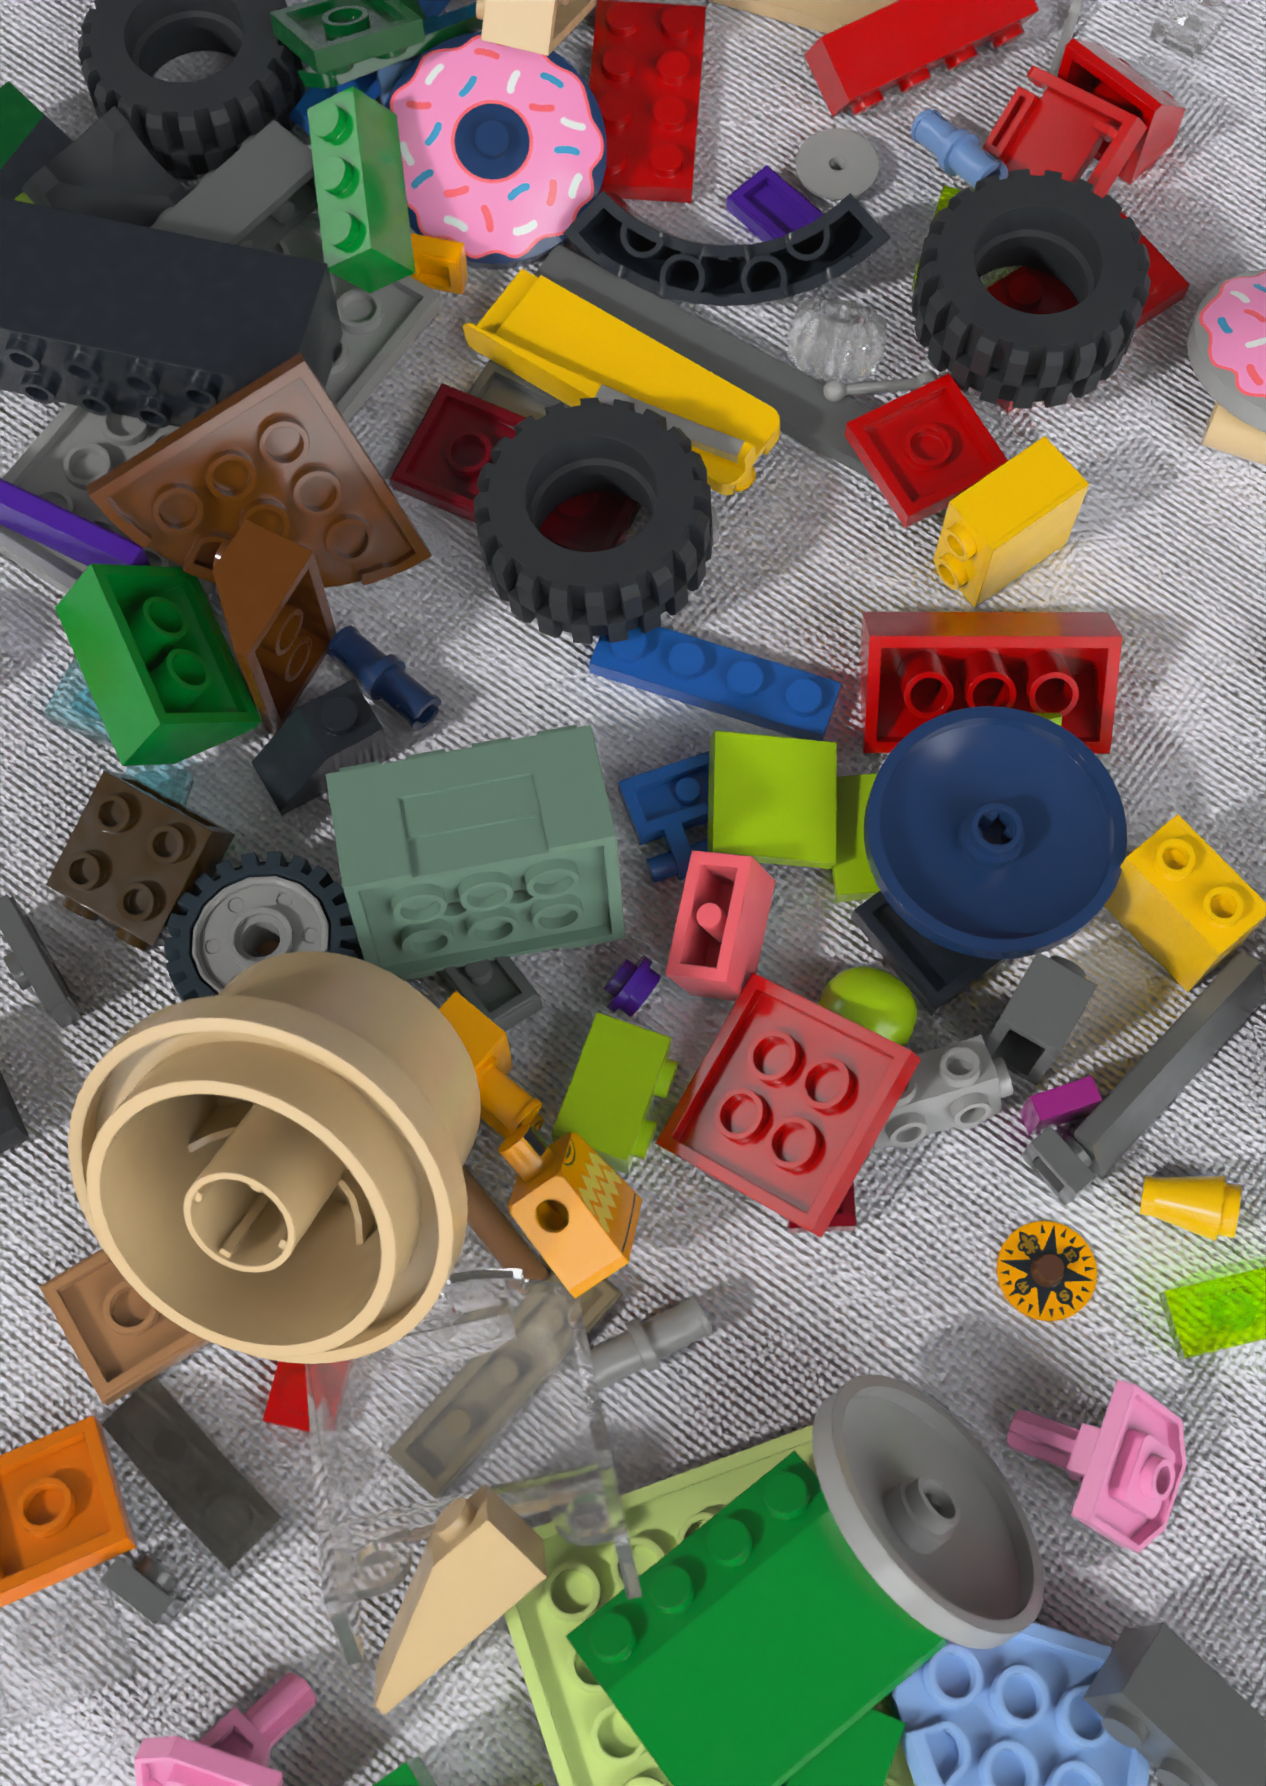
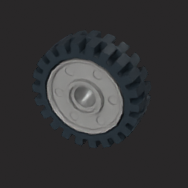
(248, 907)

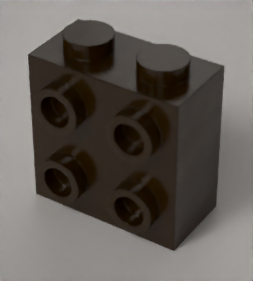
(135, 858)

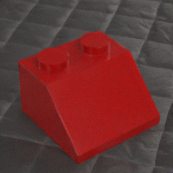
(1114, 80)

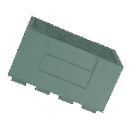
(478, 852)

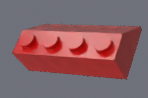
(961, 660)

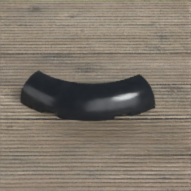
(730, 273)

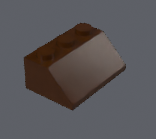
(273, 616)

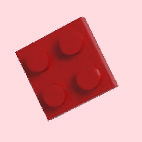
(924, 448)

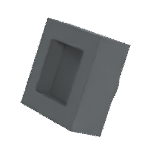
(1060, 1163)
(146, 1588)

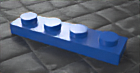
(720, 680)

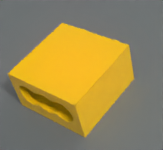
(1009, 522)
(1184, 903)

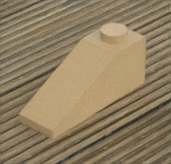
(467, 1578)

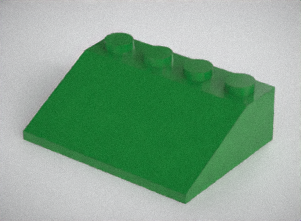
(752, 1640)

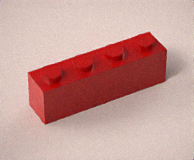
(905, 43)

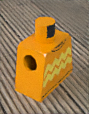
(571, 1206)

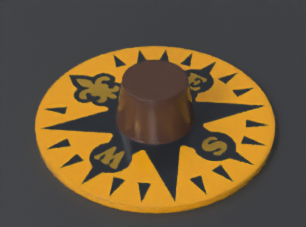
(1046, 1271)

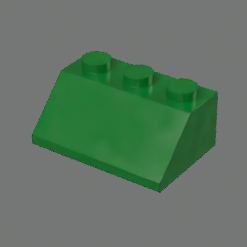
(155, 662)

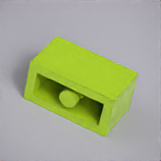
(615, 1090)

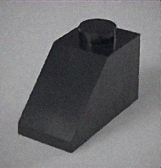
(316, 741)

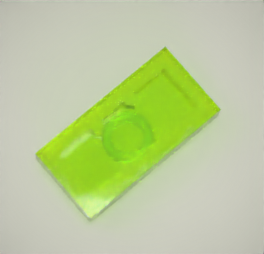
(1217, 1313)

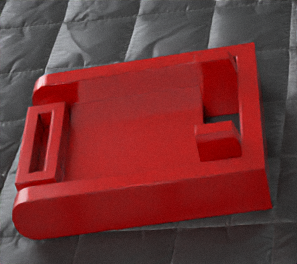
(1063, 132)

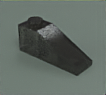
(197, 1476)

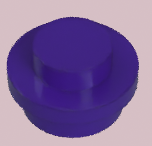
(631, 985)

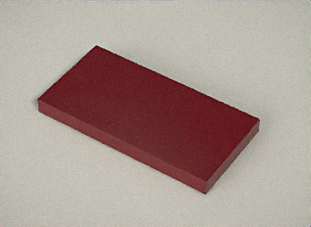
(458, 441)

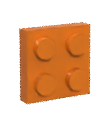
(59, 1510)

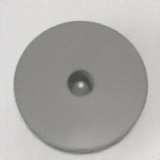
(837, 164)

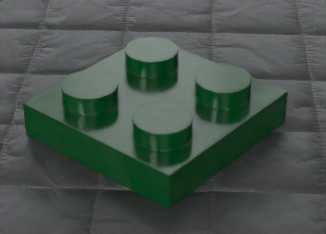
(344, 32)

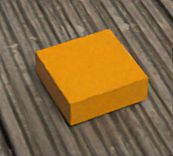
(439, 263)

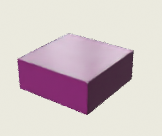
(1060, 1105)

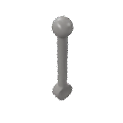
(1072, 18)
(837, 391)

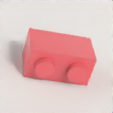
(720, 925)

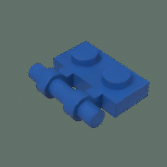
(665, 805)

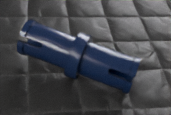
(384, 677)

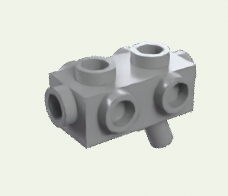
(947, 1090)

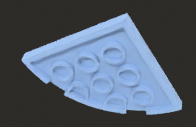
(1012, 1716)

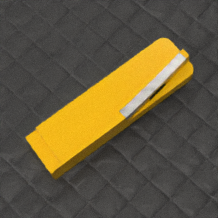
(587, 353)

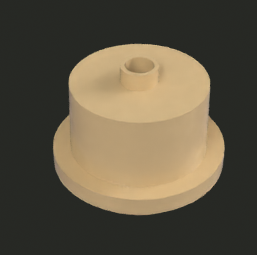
(283, 1158)

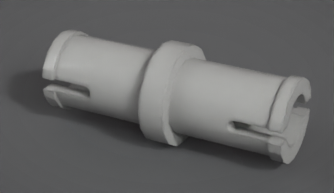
(649, 1342)

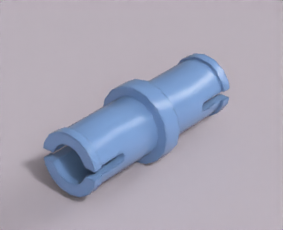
(956, 149)

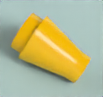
(1194, 1203)

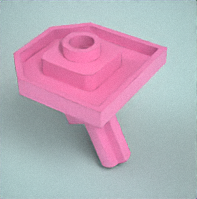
(1125, 1467)
(234, 1749)

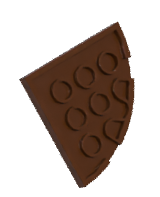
(268, 458)

